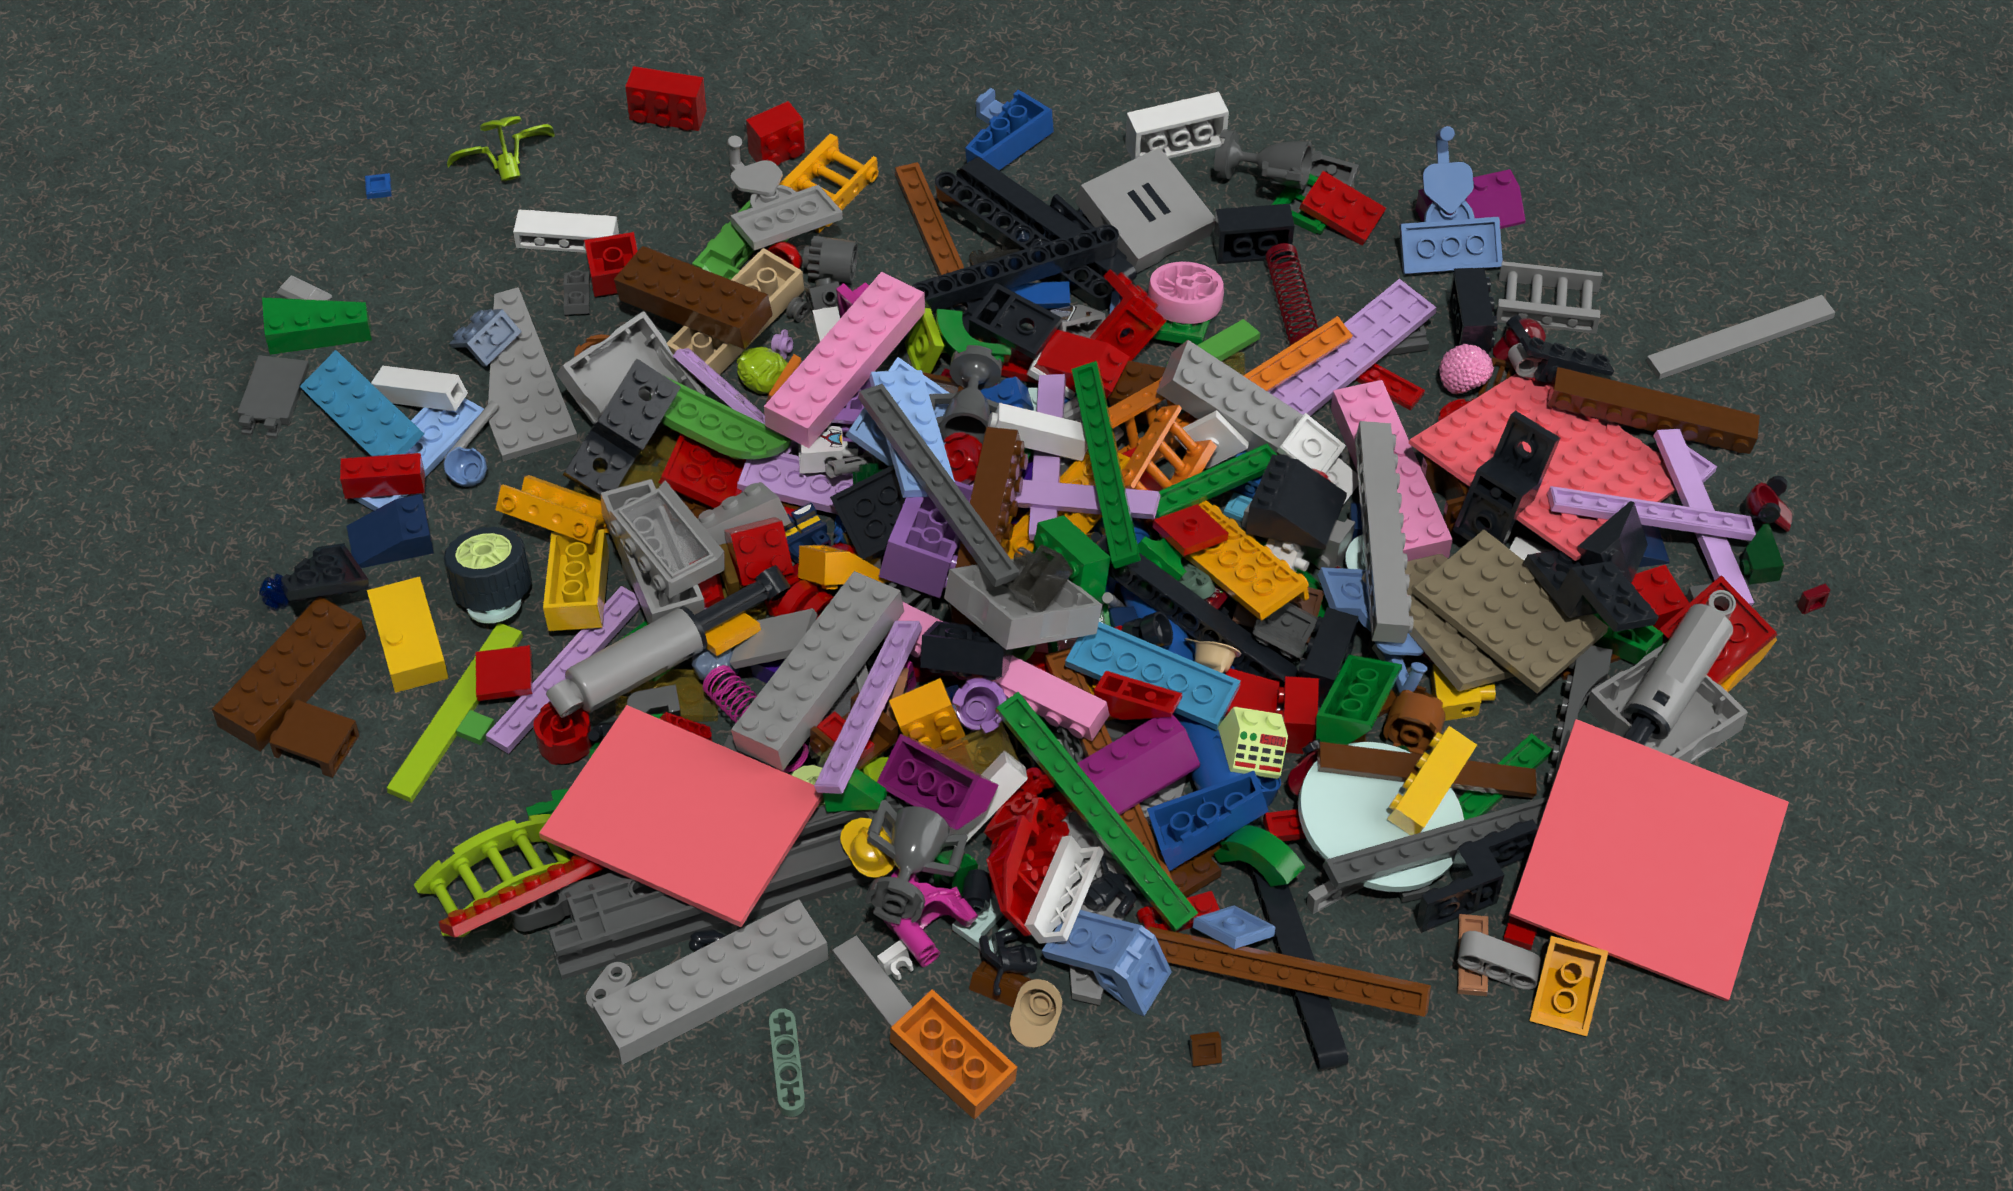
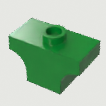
(1163, 555)

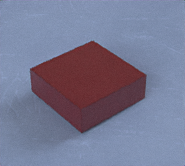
(1813, 599)

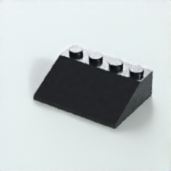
(1295, 504)

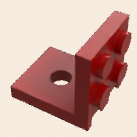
(1133, 312)

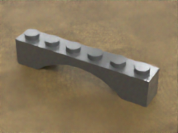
(1589, 672)

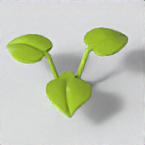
(506, 162)

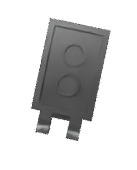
(272, 394)

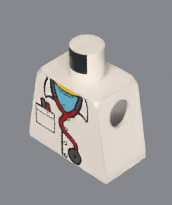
(826, 448)

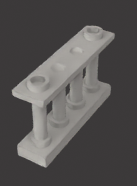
(1550, 316)

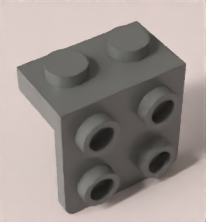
(1286, 629)

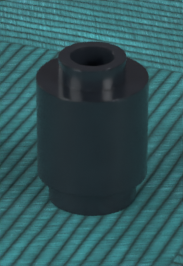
(977, 890)

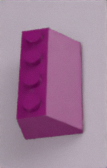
(1491, 196)
(1141, 762)
(936, 782)

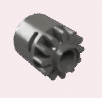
(831, 259)

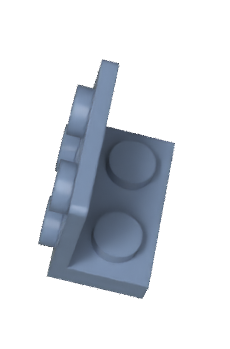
(486, 334)

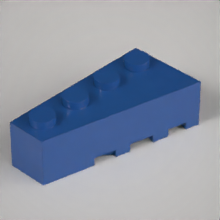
(1012, 132)
(1205, 817)

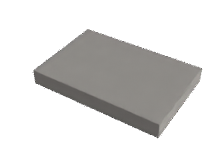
(774, 640)

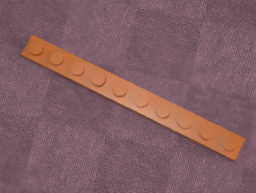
(1281, 367)

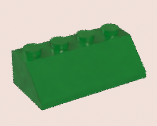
(1355, 699)

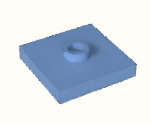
(1234, 927)

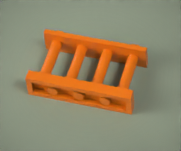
(1133, 405)
(1192, 464)

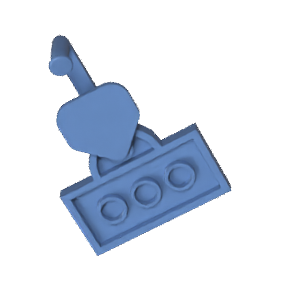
(1447, 239)
(1349, 594)

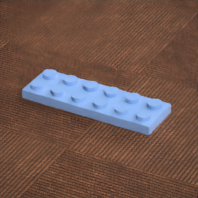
(912, 396)
(441, 433)

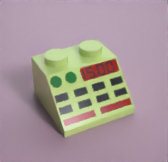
(1254, 741)

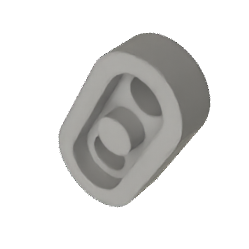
(608, 984)

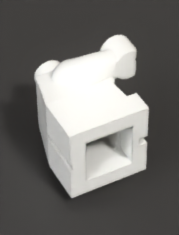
(1289, 552)

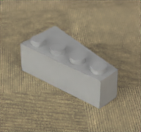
(750, 506)

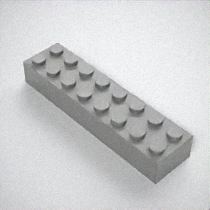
(817, 670)
(710, 981)

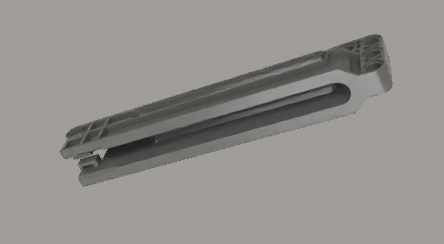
(624, 918)

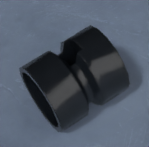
(1151, 628)

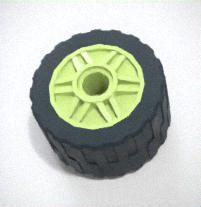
(487, 568)

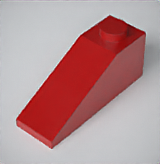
(1134, 698)

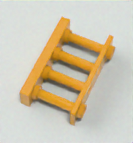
(816, 164)
(553, 508)

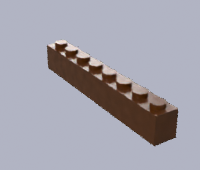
(1653, 410)

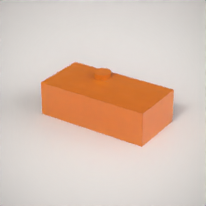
(953, 1054)

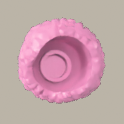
(1465, 368)

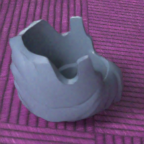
(707, 661)

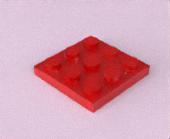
(702, 472)
(1748, 635)

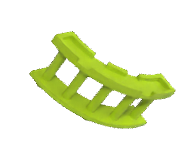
(488, 845)

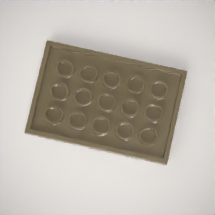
(1507, 611)
(1447, 647)

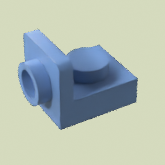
(987, 106)

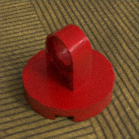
(963, 456)

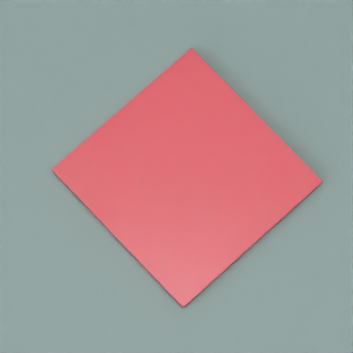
(1589, 456)
(1650, 859)

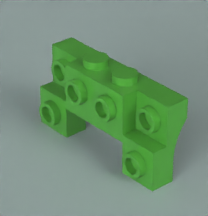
(726, 251)

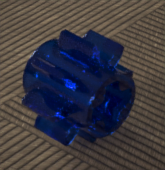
(272, 592)

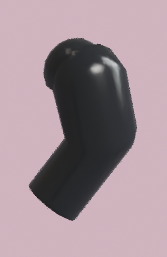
(703, 937)

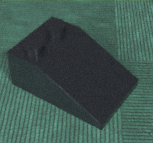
(1617, 540)

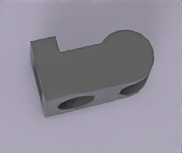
(656, 700)

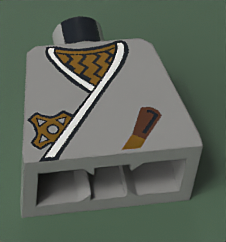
(1079, 319)

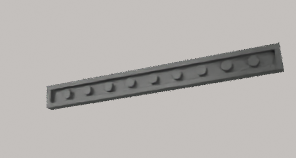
(938, 485)
(1425, 846)

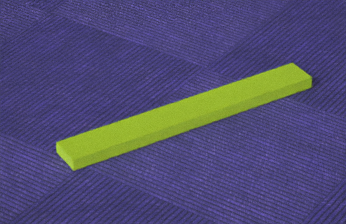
(443, 727)

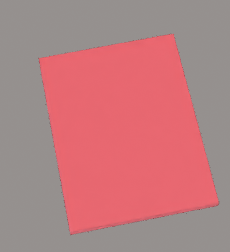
(682, 815)

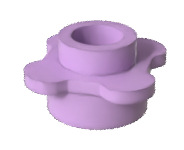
(782, 343)

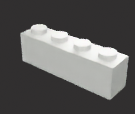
(560, 230)

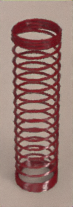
(1288, 247)

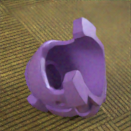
(977, 704)

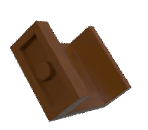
(1451, 488)
(315, 736)
(883, 736)

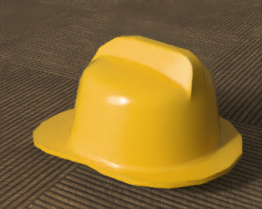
(864, 855)

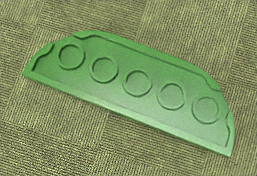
(721, 427)

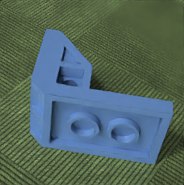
(1120, 955)

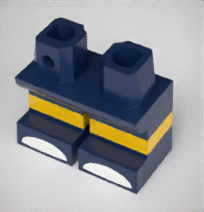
(805, 530)

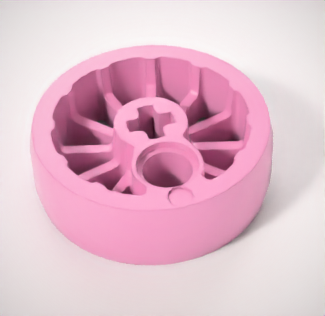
(1186, 292)

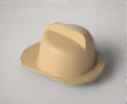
(1214, 654)
(1036, 1013)

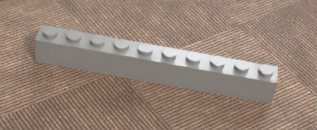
(1382, 533)

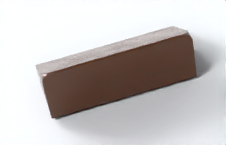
(1010, 983)

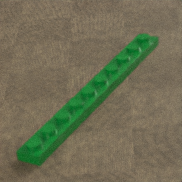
(1106, 465)
(1096, 812)

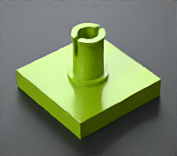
(924, 343)

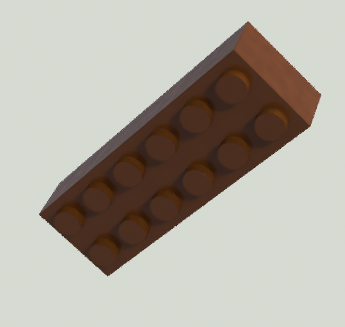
(693, 297)
(997, 485)
(289, 672)

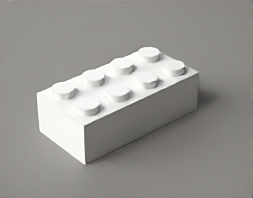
(1177, 126)

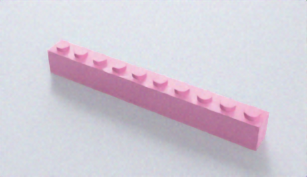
(1046, 694)

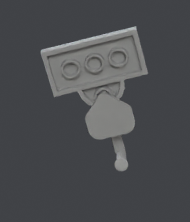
(775, 209)

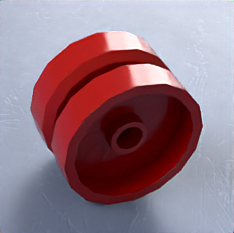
(803, 597)

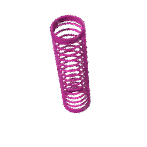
(731, 682)

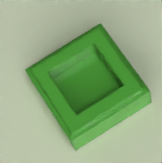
(475, 727)

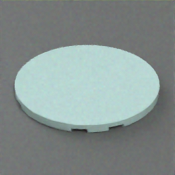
(1352, 812)

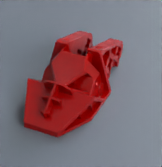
(1023, 845)

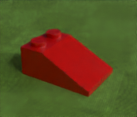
(1070, 351)

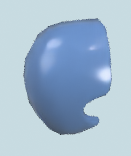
(465, 466)

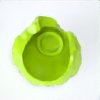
(760, 368)

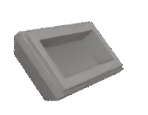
(298, 289)

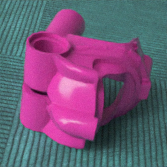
(937, 903)

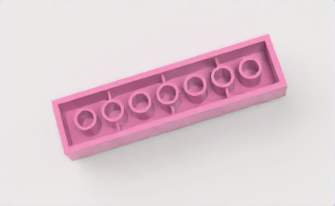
(844, 360)
(1423, 521)

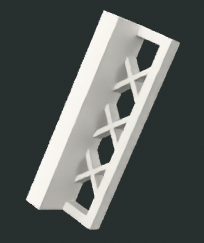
(1057, 891)

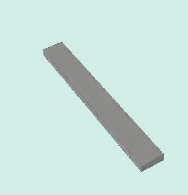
(1740, 337)

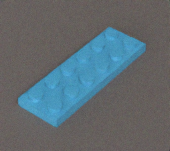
(360, 408)
(1203, 689)

